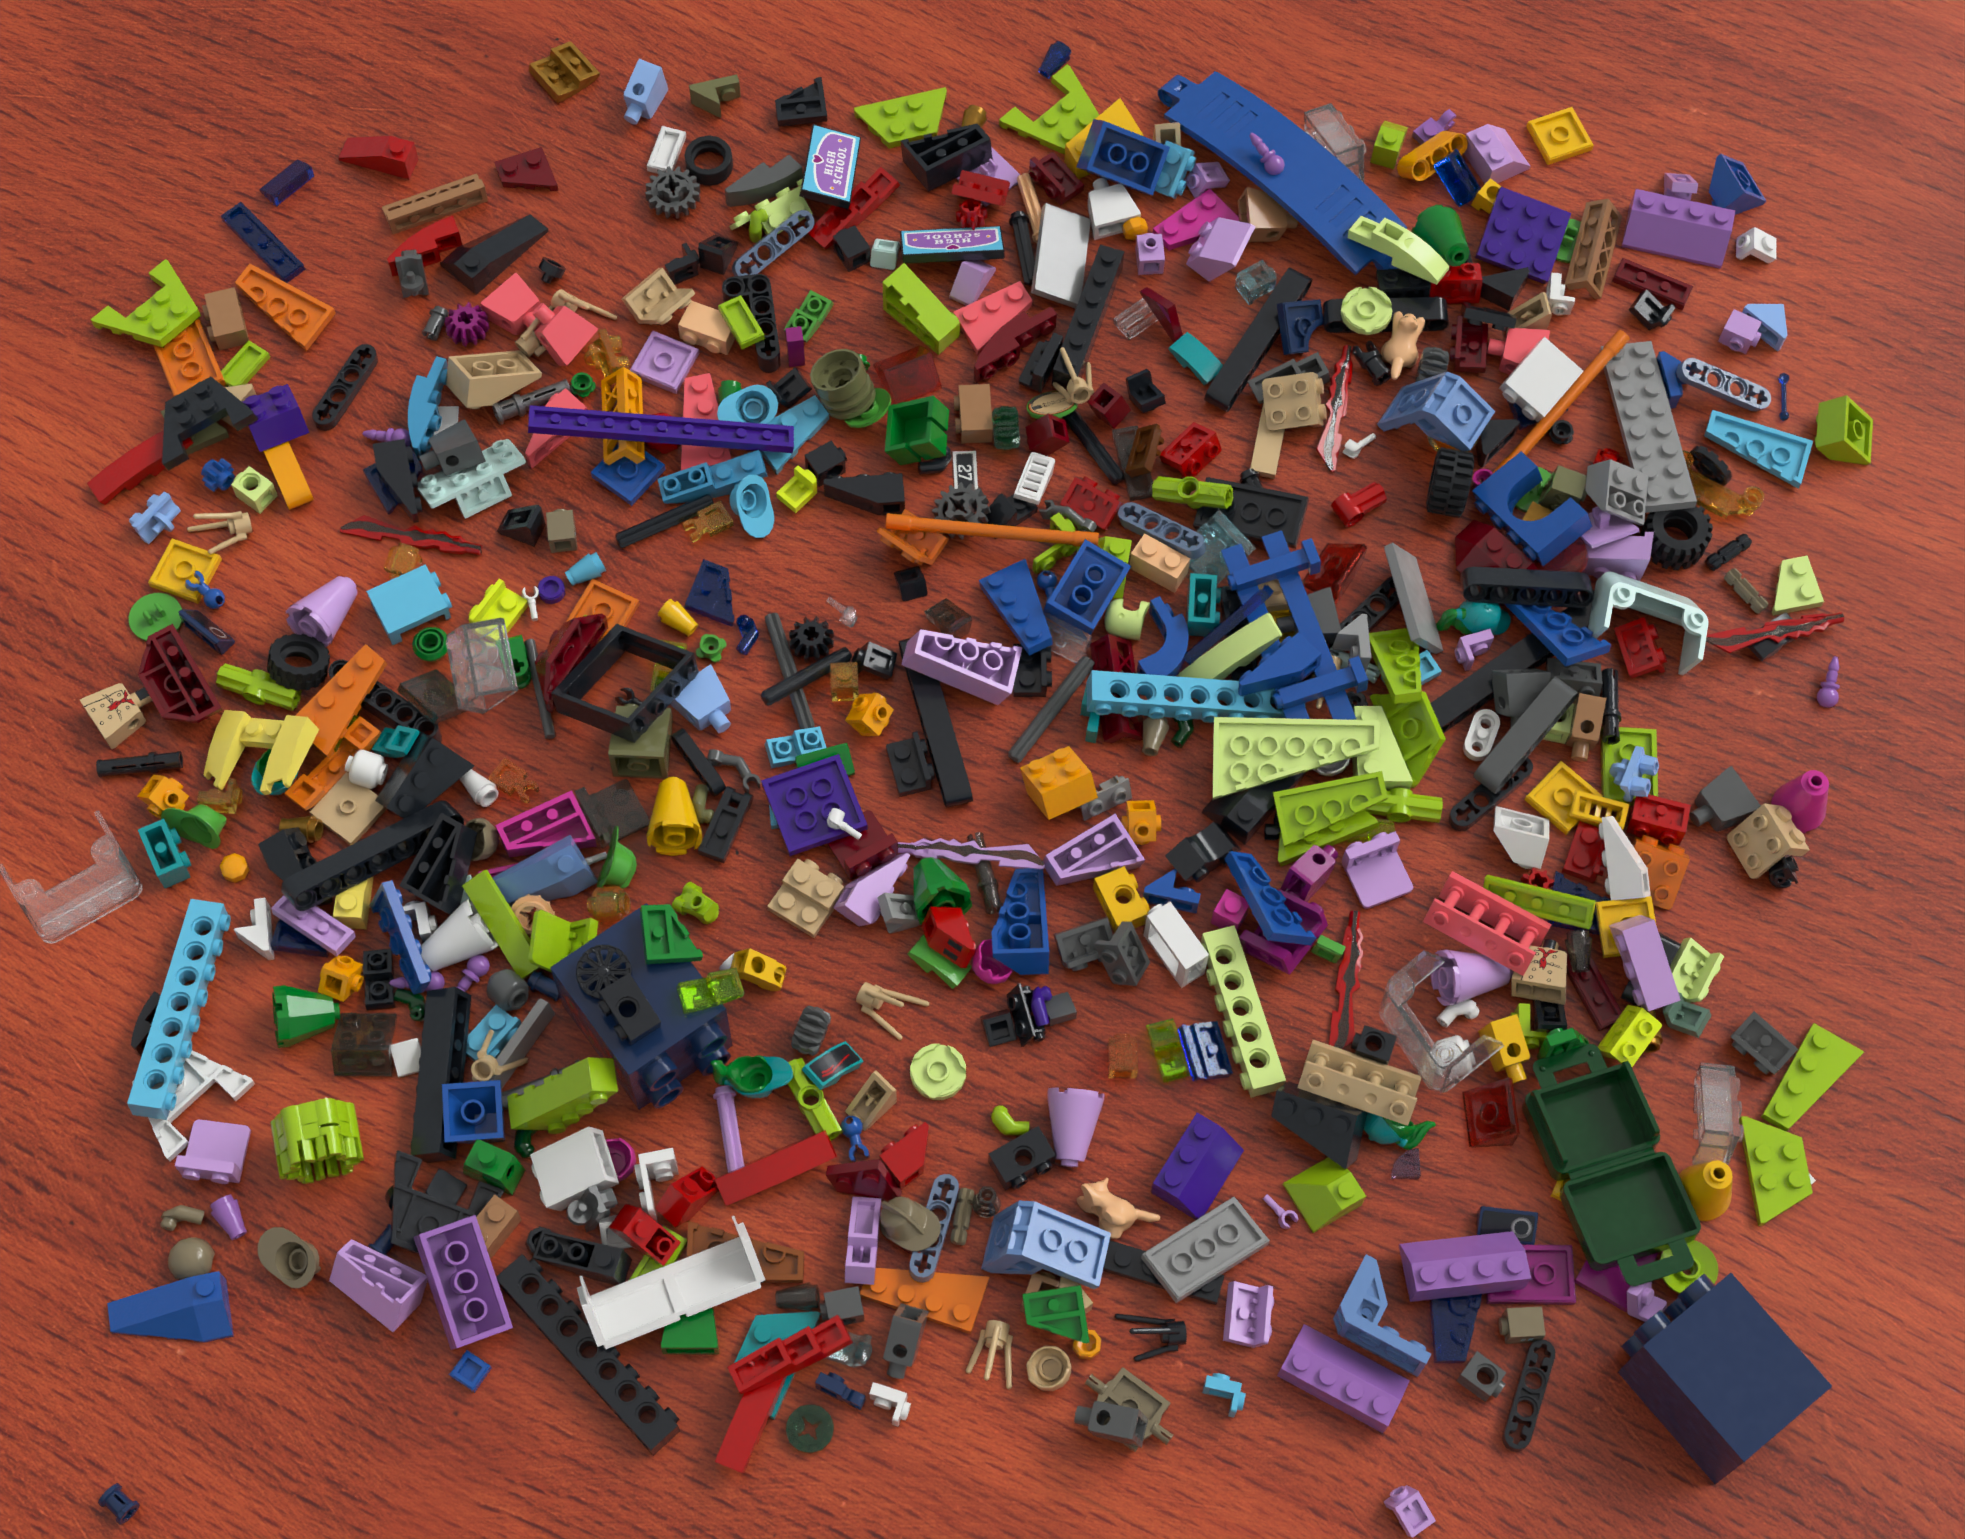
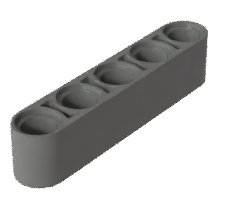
(1525, 735)

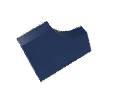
(1297, 323)

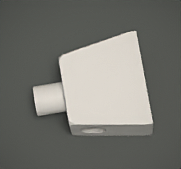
(1109, 208)

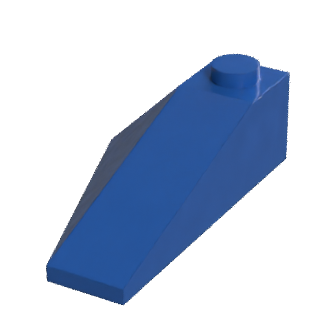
(1021, 928)

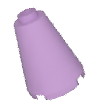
(323, 610)
(1467, 976)
(1073, 1122)

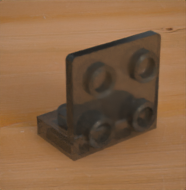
(611, 808)
(363, 1044)

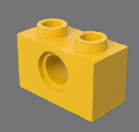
(1117, 884)

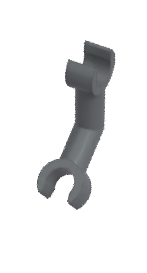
(1082, 524)
(718, 758)

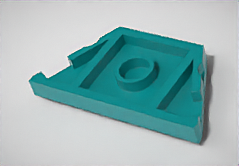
(770, 1327)

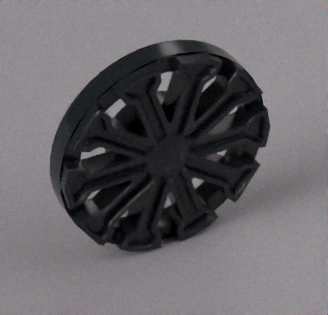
(1710, 466)
(602, 971)

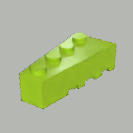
(564, 1096)

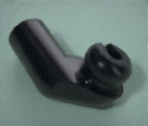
(936, 465)

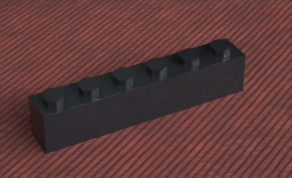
(1089, 313)
(439, 1063)

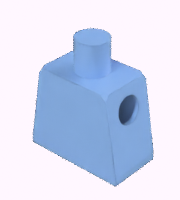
(644, 91)
(704, 702)

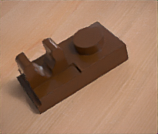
(1144, 450)

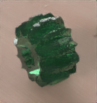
(1006, 427)

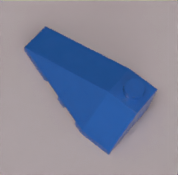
(184, 1309)

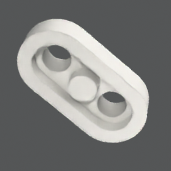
(1480, 736)

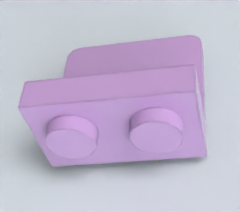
(1376, 870)
(215, 1152)

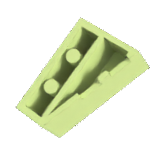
(1387, 758)

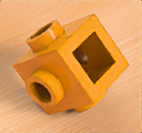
(869, 714)
(162, 794)
(1141, 821)
(340, 978)

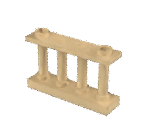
(1360, 1082)

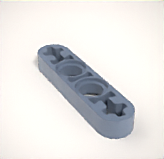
(773, 245)
(1722, 389)
(1162, 529)
(932, 1204)

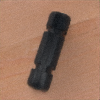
(1728, 552)

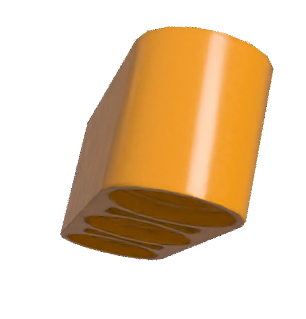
(1419, 162)
(288, 475)

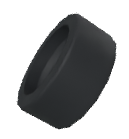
(709, 144)

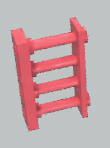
(1494, 910)

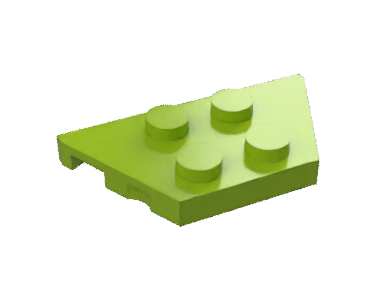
(904, 117)
(1414, 731)
(1330, 836)
(1774, 1168)

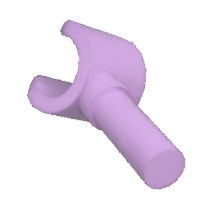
(1281, 1212)

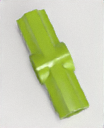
(1179, 491)
(257, 687)
(1404, 806)
(818, 1115)

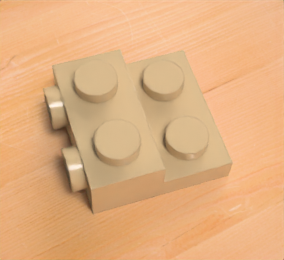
(806, 897)

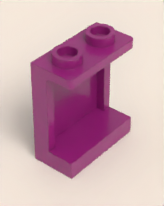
(1281, 954)

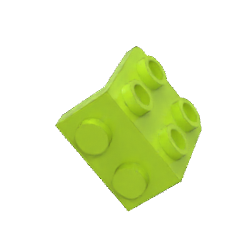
(557, 938)

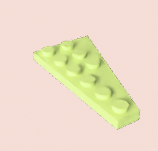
(1270, 749)

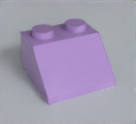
(1494, 154)
(1219, 247)

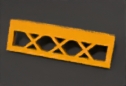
(629, 400)

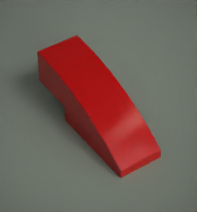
(429, 242)

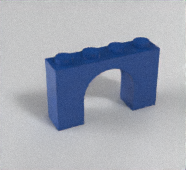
(1539, 538)

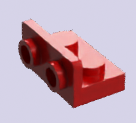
(982, 188)
(1459, 284)
(1192, 450)
(1091, 502)
(1640, 648)
(1659, 819)
(1585, 853)

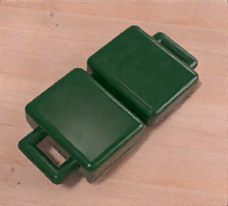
(1620, 1191)

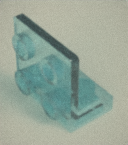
(1218, 535)

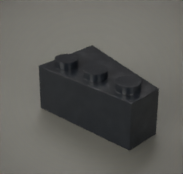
(422, 776)
(442, 864)
(1322, 1122)

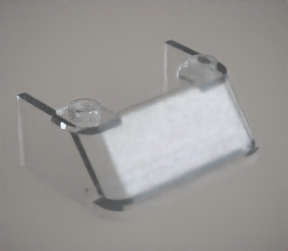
(83, 896)
(1440, 1064)

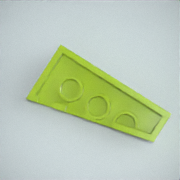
(1320, 805)
(1811, 1073)

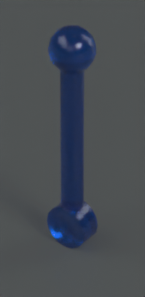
(1783, 379)

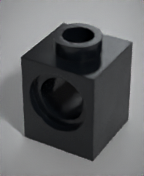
(851, 248)
(826, 462)
(1384, 1041)

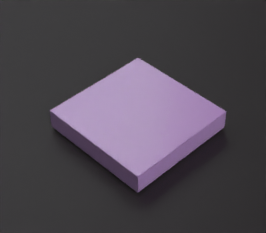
(664, 362)

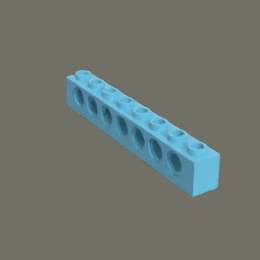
(1181, 689)
(158, 1102)

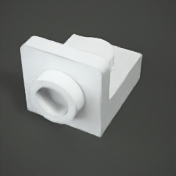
(1557, 301)
(887, 1397)

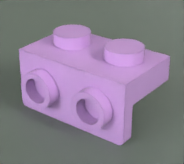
(1248, 1314)

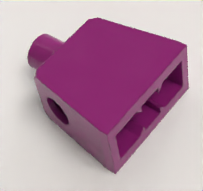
(1310, 872)

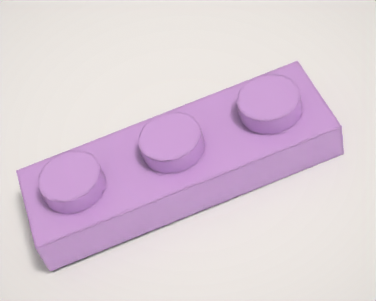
(315, 925)

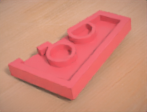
(986, 316)

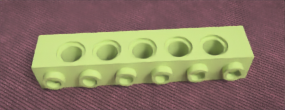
(1257, 1080)

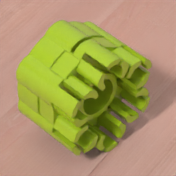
(316, 1133)

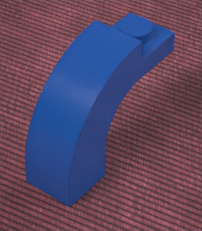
(1170, 657)

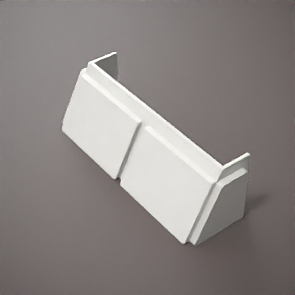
(672, 1291)

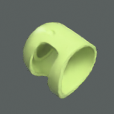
(1124, 622)

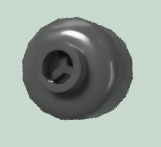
(507, 990)

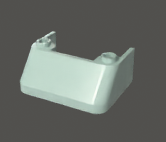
(1624, 593)

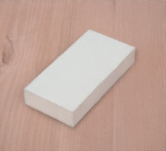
(666, 149)

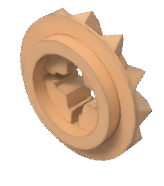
(526, 904)

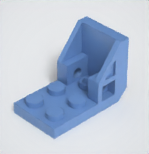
(1442, 409)
(1038, 1238)
(1368, 1300)

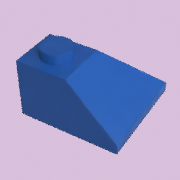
(1734, 186)
(473, 1112)

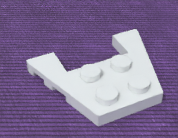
(198, 1077)

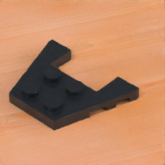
(195, 411)
(419, 1212)

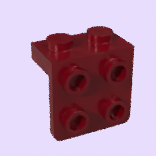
(871, 850)

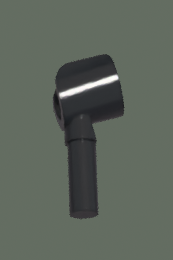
(630, 697)
(1272, 831)

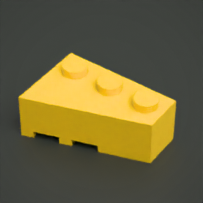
(1115, 114)

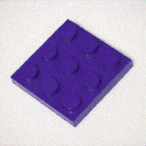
(1523, 234)
(804, 800)

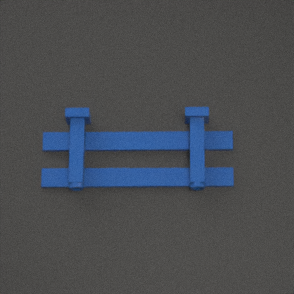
(1285, 567)

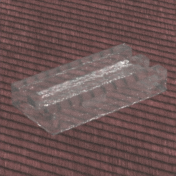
(1119, 319)

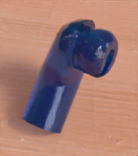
(749, 634)

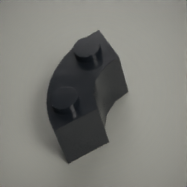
(1202, 852)

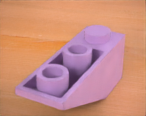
(859, 897)

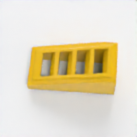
(1610, 805)

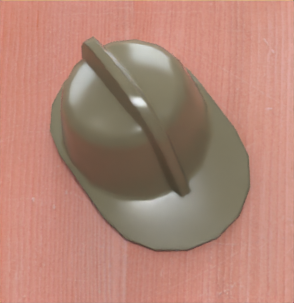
(909, 1224)
(288, 1257)

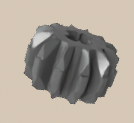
(1431, 363)
(811, 1030)

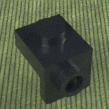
(1651, 311)
(790, 388)
(1144, 392)

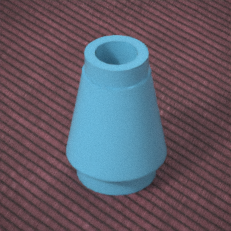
(586, 569)

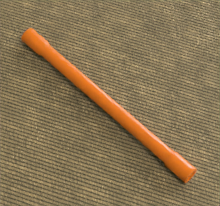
(1609, 351)
(909, 523)

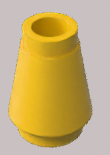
(677, 617)

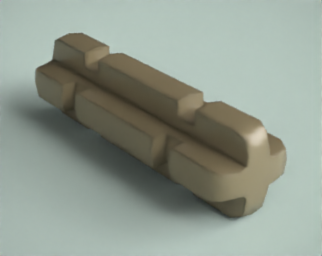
(1746, 590)
(962, 1216)

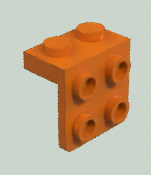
(916, 545)
(1665, 869)

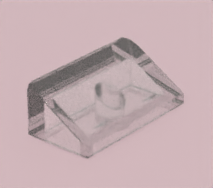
(1067, 639)

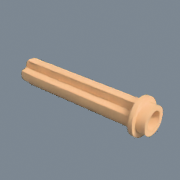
(1031, 202)

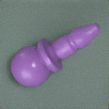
(1273, 163)
(389, 435)
(1828, 694)
(476, 967)
(437, 982)

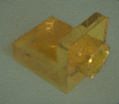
(221, 801)

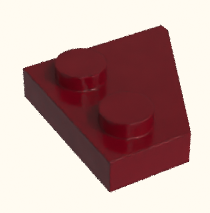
(526, 171)
(864, 1179)

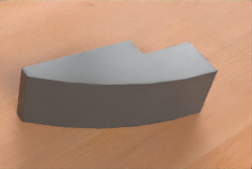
(764, 182)
(1309, 364)

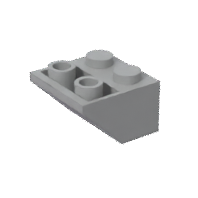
(1618, 490)

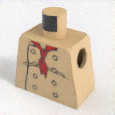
(116, 712)
(1545, 975)

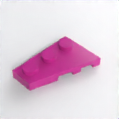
(1184, 225)

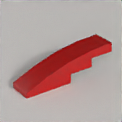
(864, 201)
(131, 468)
(775, 1167)
(789, 1355)
(748, 1425)

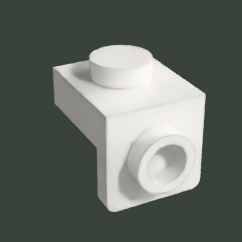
(1757, 244)
(426, 923)

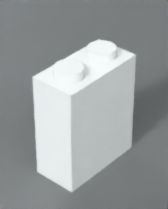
(1540, 380)
(573, 1166)

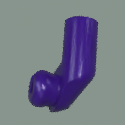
(1038, 1006)

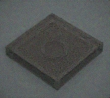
(431, 696)

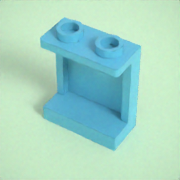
(409, 602)

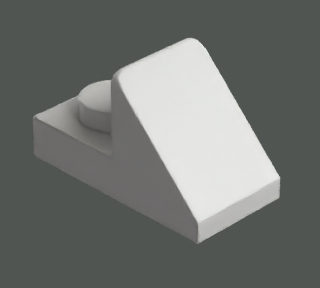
(260, 934)

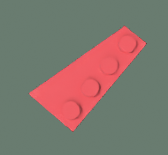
(702, 404)

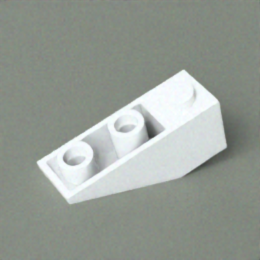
(1625, 868)

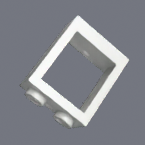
(1175, 944)

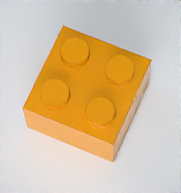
(1058, 782)

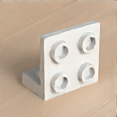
(654, 1165)

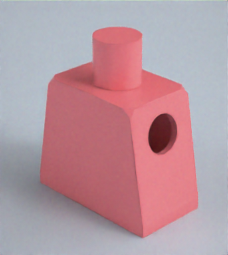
(511, 305)
(562, 332)
(1515, 346)

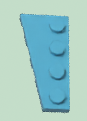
(1766, 447)

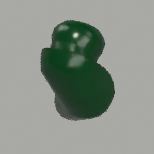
(1184, 732)
(415, 1003)
(522, 1142)

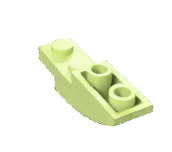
(1404, 247)

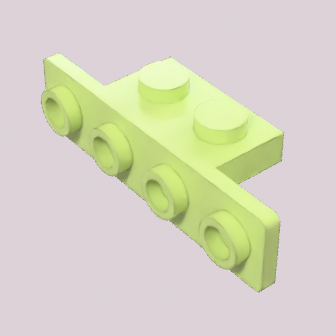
(780, 209)

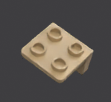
(656, 299)
(1294, 401)
(1766, 839)

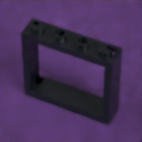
(600, 659)

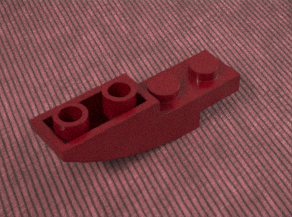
(1005, 344)

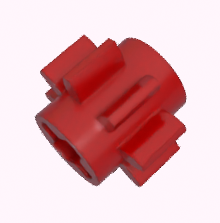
(971, 214)
(1539, 878)

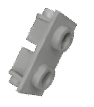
(1112, 793)

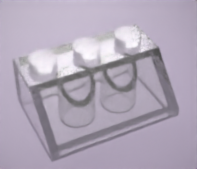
(481, 665)

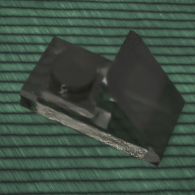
(949, 618)

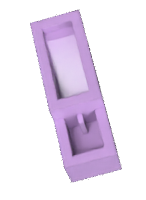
(863, 1240)

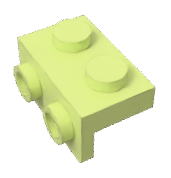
(1694, 970)

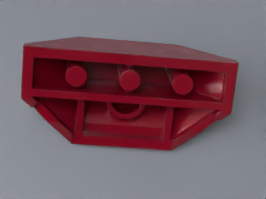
(1486, 547)
(566, 650)
(175, 679)

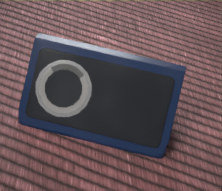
(206, 630)
(1500, 1220)

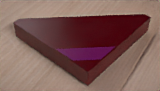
(1164, 311)

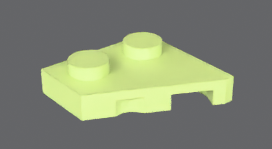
(1796, 587)

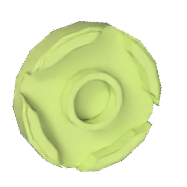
(1366, 310)
(938, 1071)

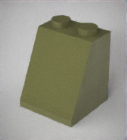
(649, 754)

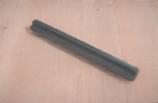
(788, 668)
(1051, 709)

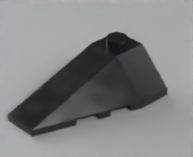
(489, 255)
(1247, 810)

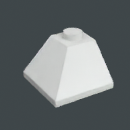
(1522, 836)

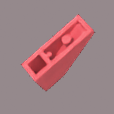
(543, 444)

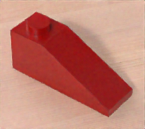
(381, 154)

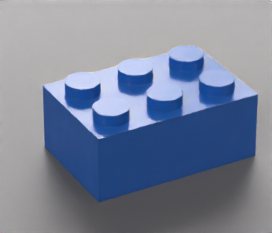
(1123, 157)

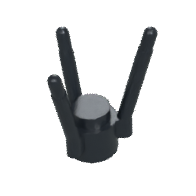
(1170, 1332)

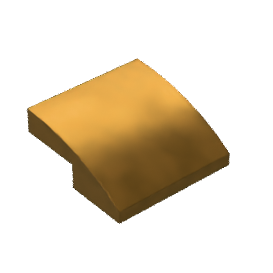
(564, 72)

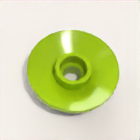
(1703, 1263)

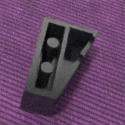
(944, 156)

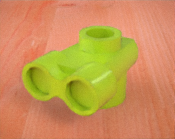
(696, 904)

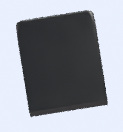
(911, 583)
(998, 1027)
(446, 1187)

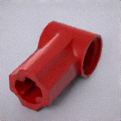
(1353, 507)

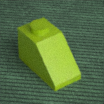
(1388, 144)

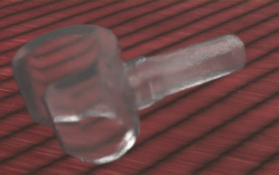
(848, 613)

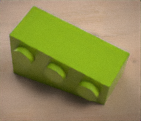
(919, 310)

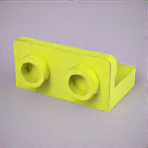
(499, 603)
(1629, 1035)

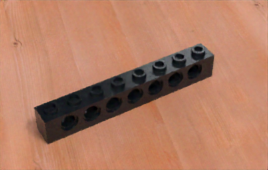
(651, 1435)

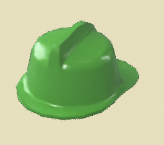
(197, 824)
(618, 865)

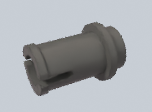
(435, 322)

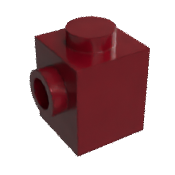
(1109, 405)
(1047, 435)

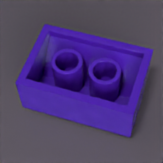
(1197, 1167)

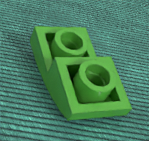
(811, 314)
(931, 960)

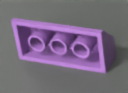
(1678, 228)
(1464, 1266)
(463, 1282)
(1343, 1378)

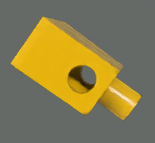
(1511, 1035)

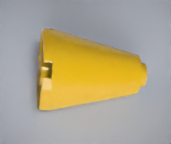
(673, 820)
(1708, 1188)

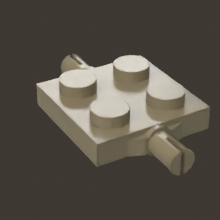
(1133, 1393)

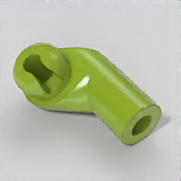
(1006, 1124)

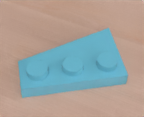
(807, 421)

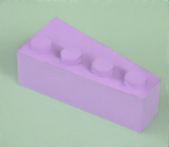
(964, 663)

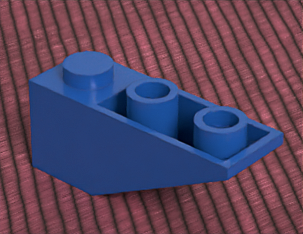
(1286, 666)

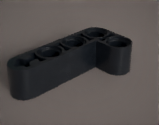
(758, 302)

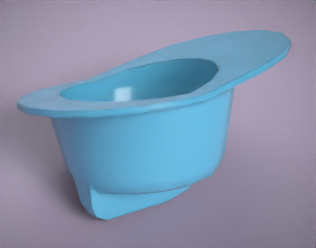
(749, 405)
(753, 505)

